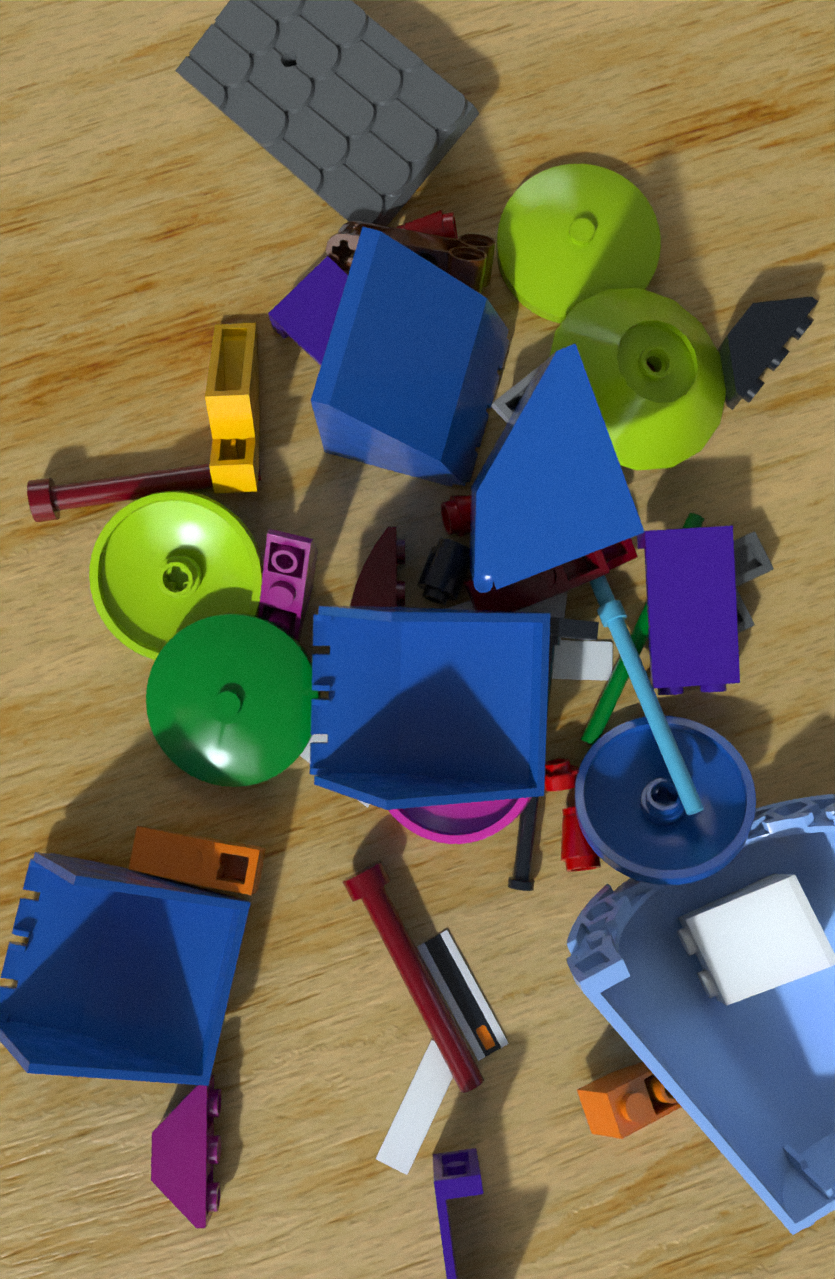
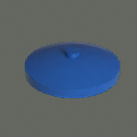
(635, 812)

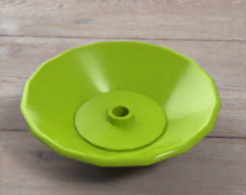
(648, 414)

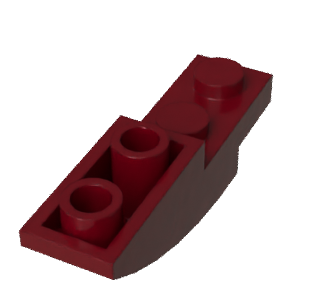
(378, 578)
(552, 581)

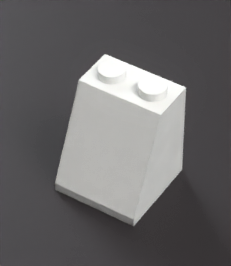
(756, 939)

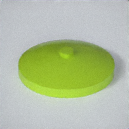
(575, 237)
(171, 565)

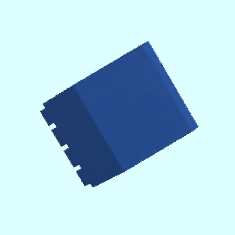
(408, 366)
(549, 482)
(430, 704)
(118, 973)

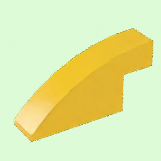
(234, 408)

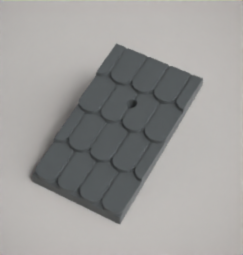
(330, 99)

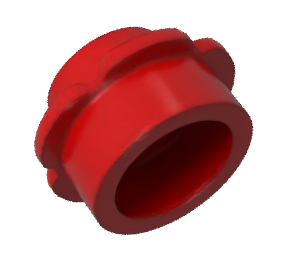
(560, 774)

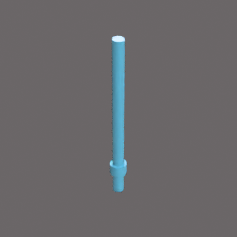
(614, 616)

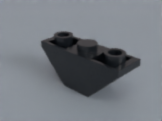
(759, 343)

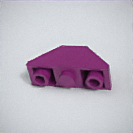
(287, 580)
(186, 1152)

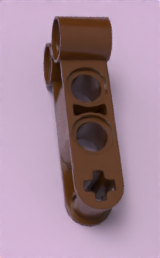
(463, 258)

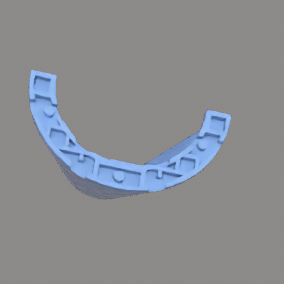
(743, 1071)

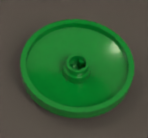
(231, 699)

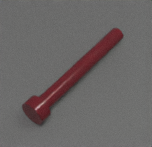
(48, 499)
(369, 887)

